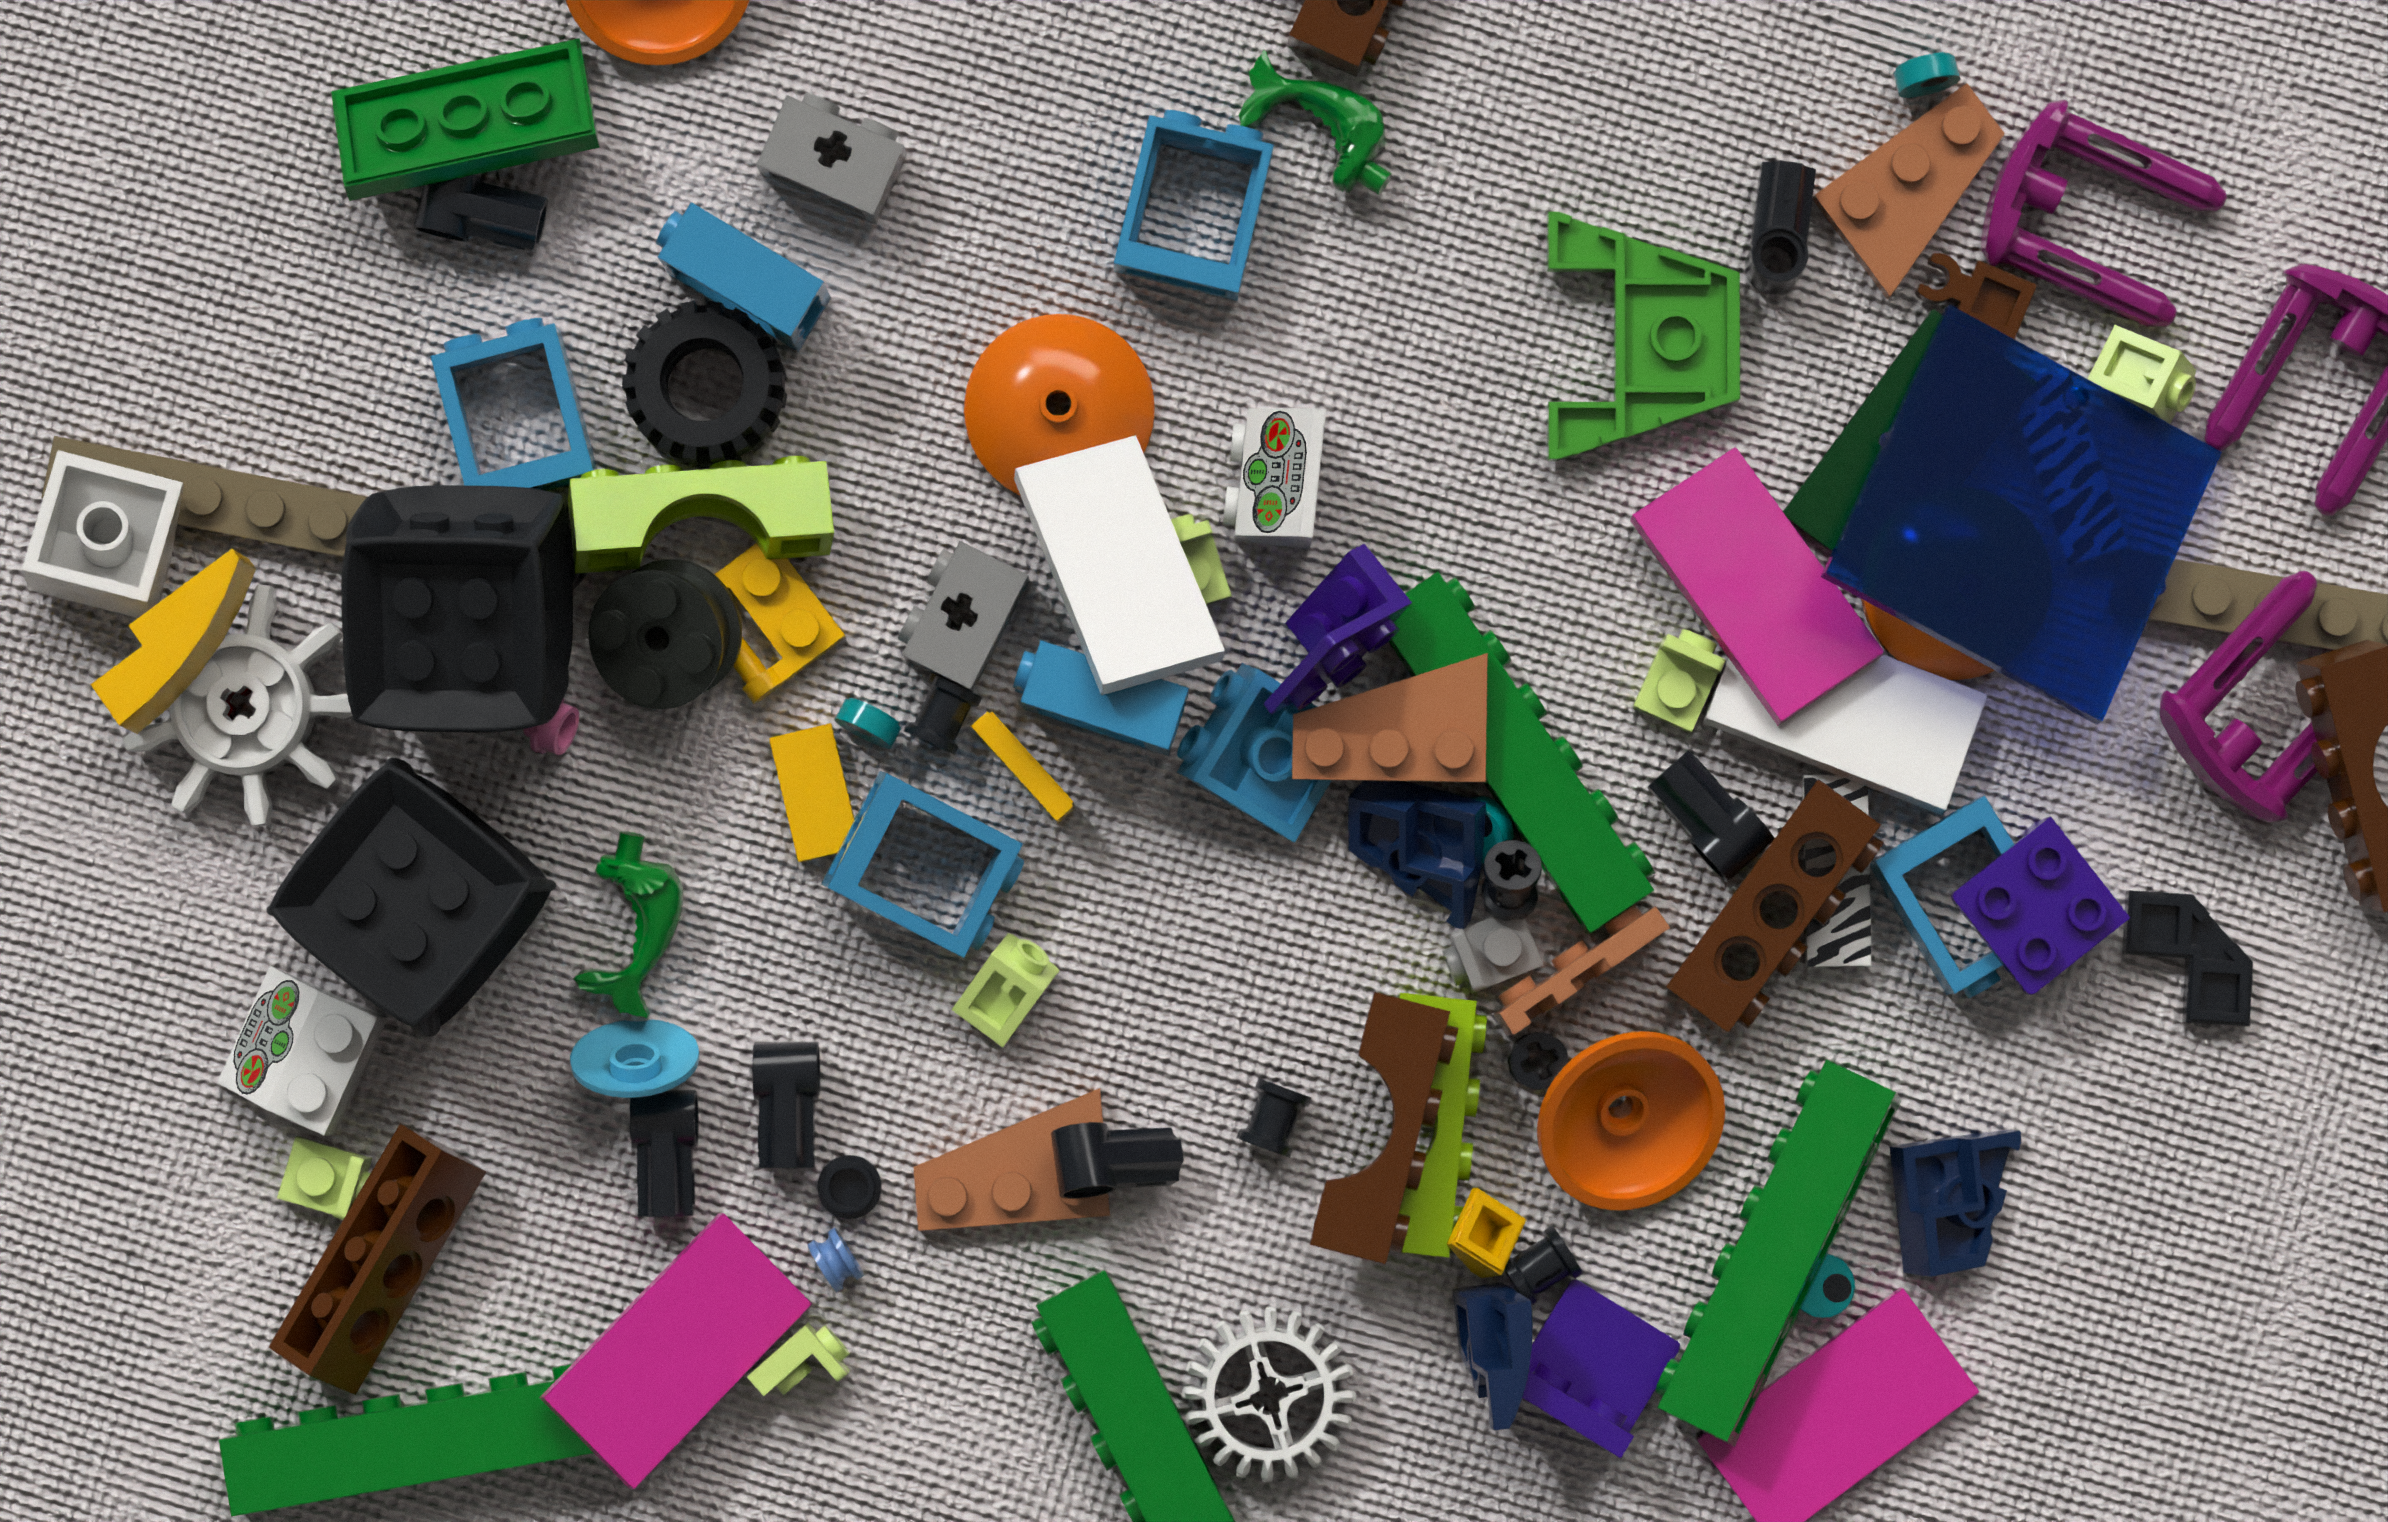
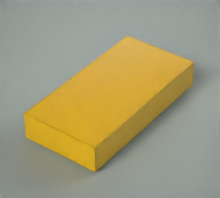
(1023, 766)
(813, 790)

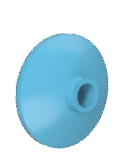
(634, 1058)

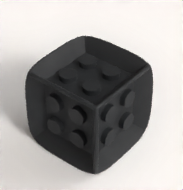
(457, 608)
(410, 897)

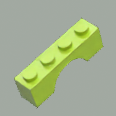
(777, 504)
(1447, 1157)

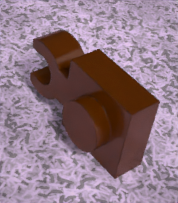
(1986, 294)

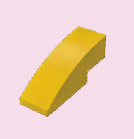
(176, 642)

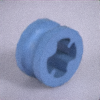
(835, 1259)

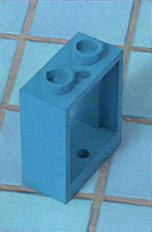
(1175, 268)
(742, 274)
(521, 338)
(1062, 687)
(869, 830)
(1918, 849)

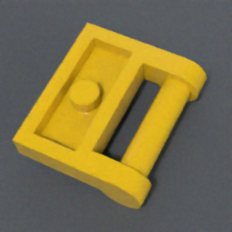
(785, 614)

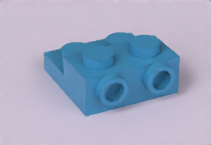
(1247, 754)

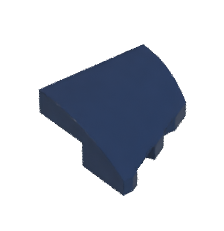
(1421, 840)
(1949, 1199)
(1495, 1345)

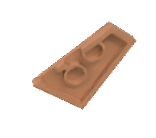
(1908, 186)
(1401, 731)
(1577, 966)
(1006, 1175)

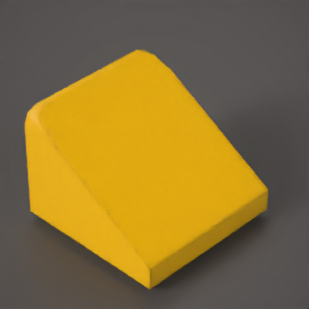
(1485, 1234)

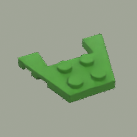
(1670, 336)

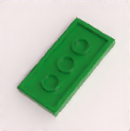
(464, 119)

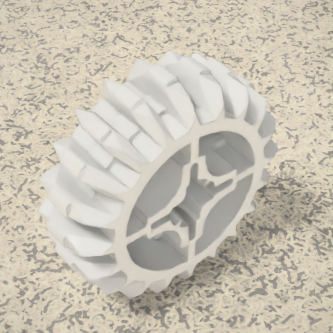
(1284, 1447)

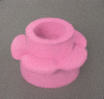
(557, 733)

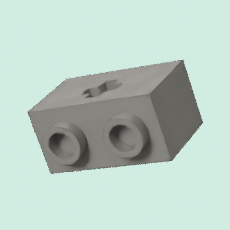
(855, 185)
(994, 594)

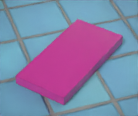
(1756, 586)
(675, 1351)
(1841, 1413)

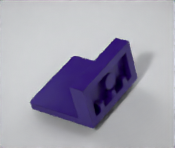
(1338, 625)
(2039, 906)
(1596, 1366)

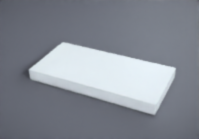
(1119, 565)
(1878, 728)

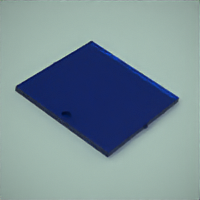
(2022, 514)

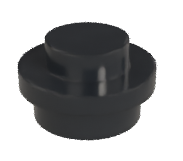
(849, 1187)

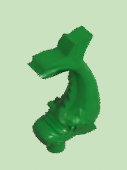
(1352, 121)
(658, 903)

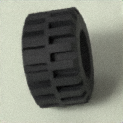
(672, 339)

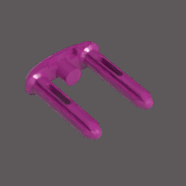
(2025, 182)
(2363, 317)
(2221, 758)

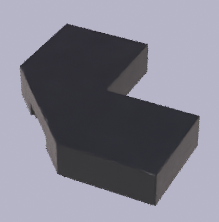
(2215, 967)

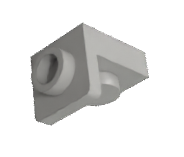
(1491, 953)

